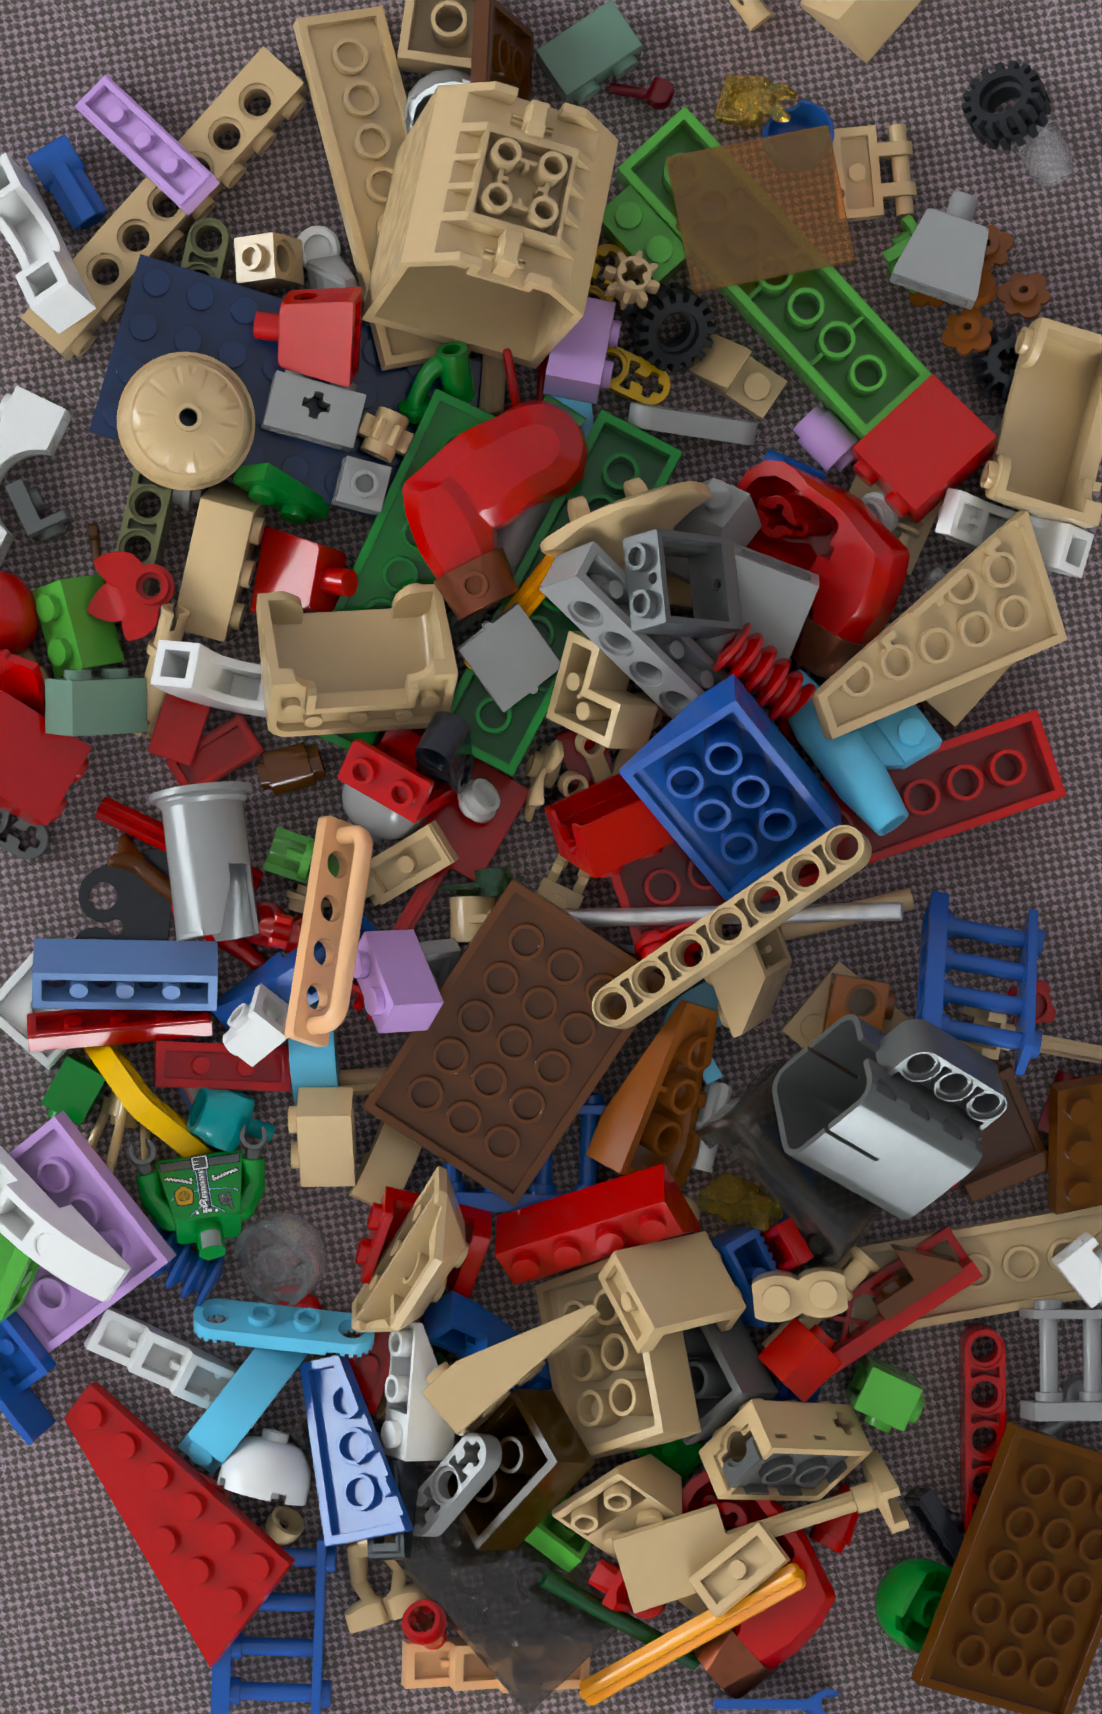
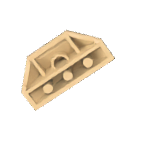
(415, 1261)

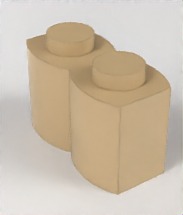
(813, 1292)

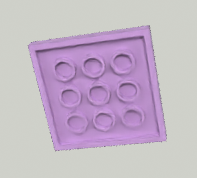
(74, 1174)

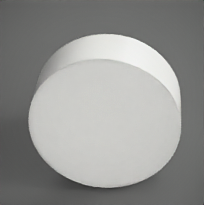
(318, 243)

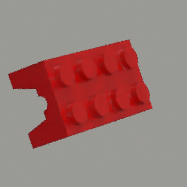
(605, 828)

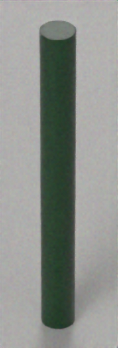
(619, 1620)

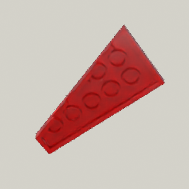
(193, 1537)

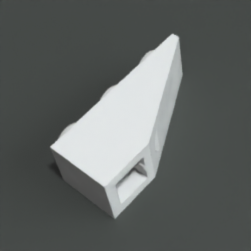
(411, 1424)

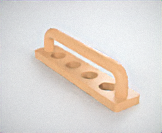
(339, 935)

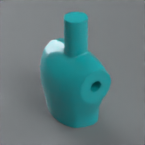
(220, 1116)

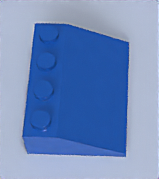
(730, 788)

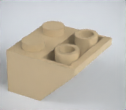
(750, 982)
(623, 1501)

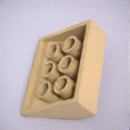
(606, 1388)

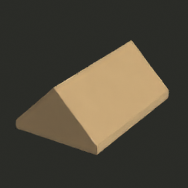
(861, 23)

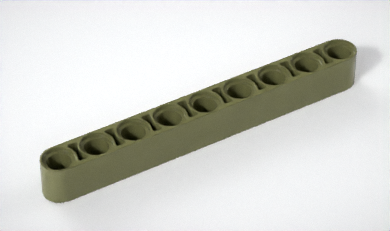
(157, 528)

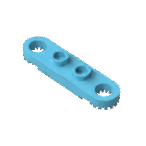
(280, 1327)

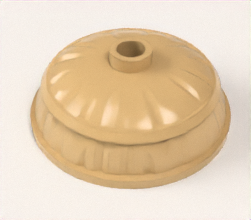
(181, 454)

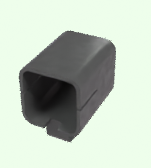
(900, 1124)

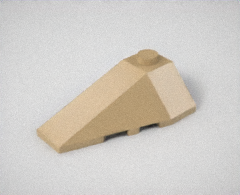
(481, 1382)

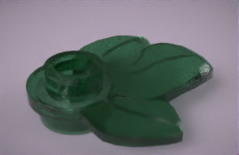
(488, 883)

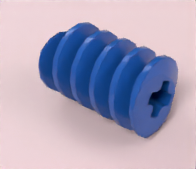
(188, 1267)

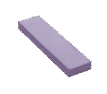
(147, 145)

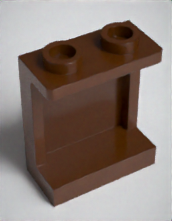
(1008, 1145)

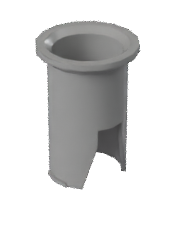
(209, 859)

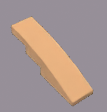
(460, 1668)

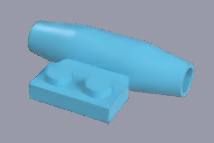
(859, 759)

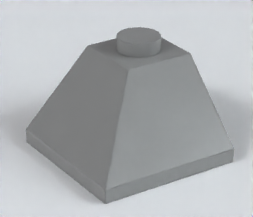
(726, 514)

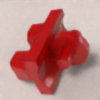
(609, 1580)

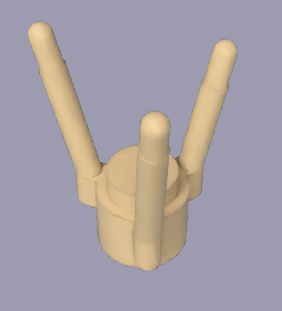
(120, 1118)

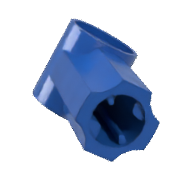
(64, 175)

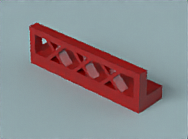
(877, 1329)

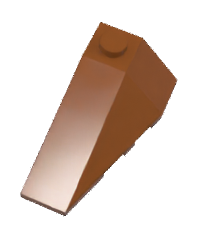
(659, 1101)

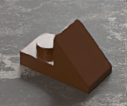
(926, 1273)

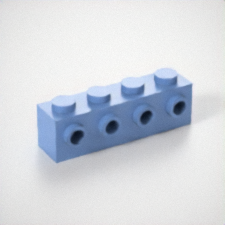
(125, 974)

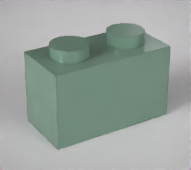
(590, 54)
(95, 704)

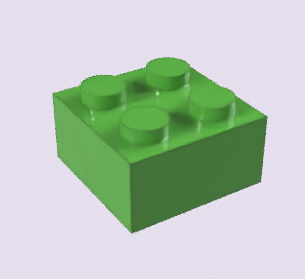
(559, 1541)

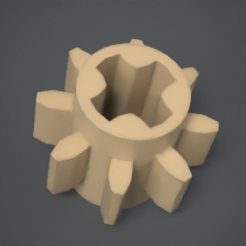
(628, 291)
(385, 434)

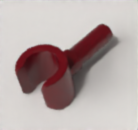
(657, 96)

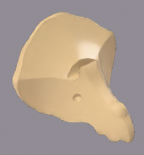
(627, 517)

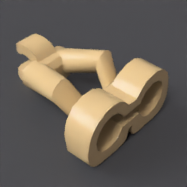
(372, 1608)

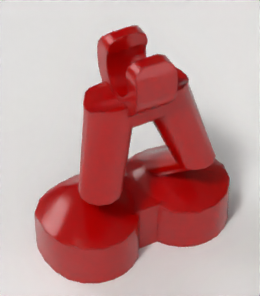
(276, 927)

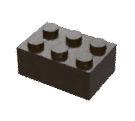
(537, 1469)

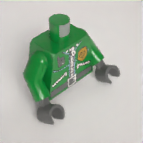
(202, 1194)

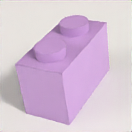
(578, 361)
(396, 981)

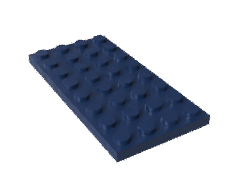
(197, 313)

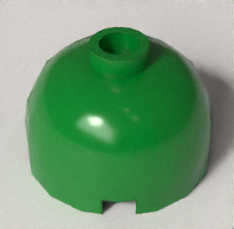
(909, 1600)

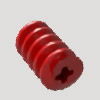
(763, 674)

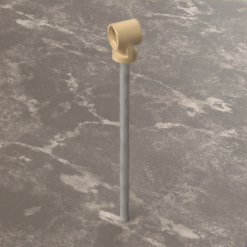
(469, 913)

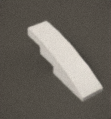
(159, 1357)

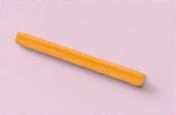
(689, 1637)

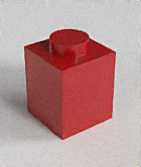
(801, 1358)

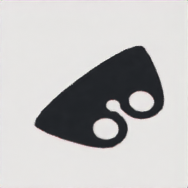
(137, 906)

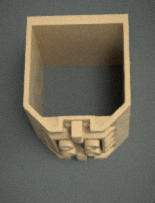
(492, 222)

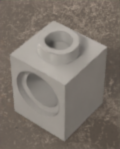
(361, 485)

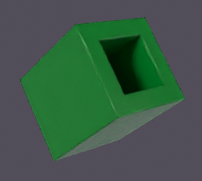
(75, 1089)

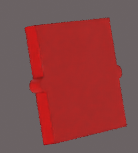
(22, 680)

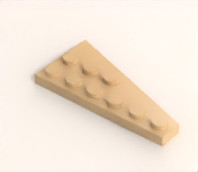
(967, 625)

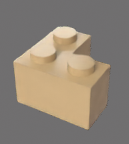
(594, 699)

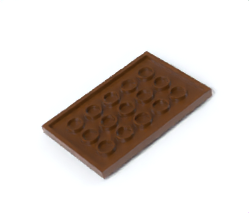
(510, 1044)
(1025, 1583)

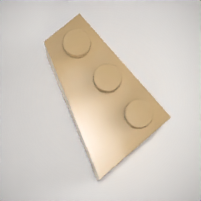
(220, 561)

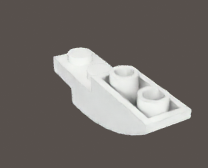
(56, 1236)

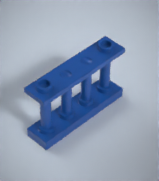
(936, 991)
(542, 1187)
(231, 1689)

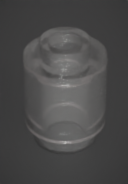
(1047, 156)

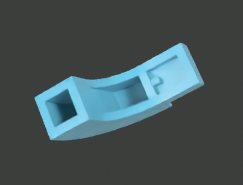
(239, 1406)

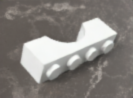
(48, 271)
(27, 429)

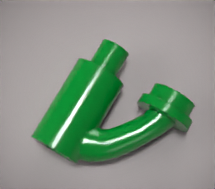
(456, 377)

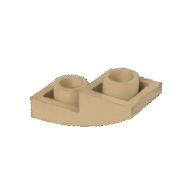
(385, 1164)

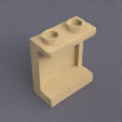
(670, 1288)

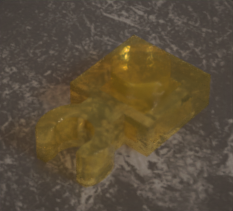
(750, 97)
(738, 1199)

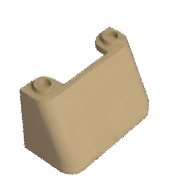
(1051, 427)
(356, 665)

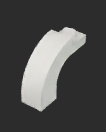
(972, 520)
(208, 678)

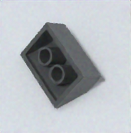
(723, 1375)

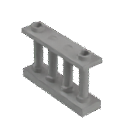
(1049, 1401)

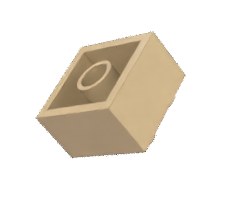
(436, 36)

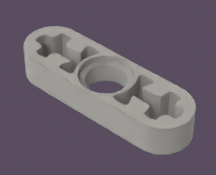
(692, 423)
(470, 1481)

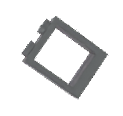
(709, 561)

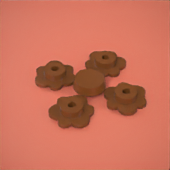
(1010, 294)

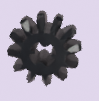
(990, 364)

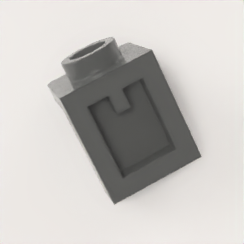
(30, 506)

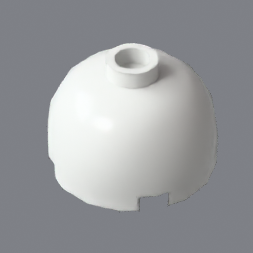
(267, 1468)

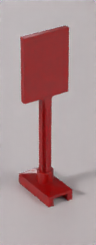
(472, 842)

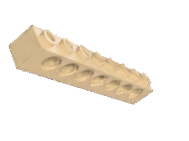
(261, 77)

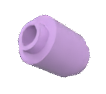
(826, 439)

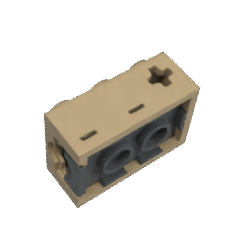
(784, 1450)

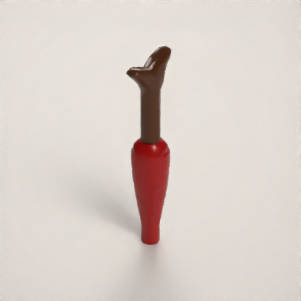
(132, 860)

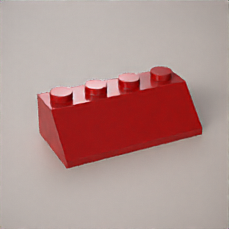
(592, 1224)

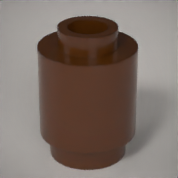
(291, 768)

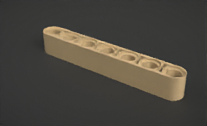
(709, 929)

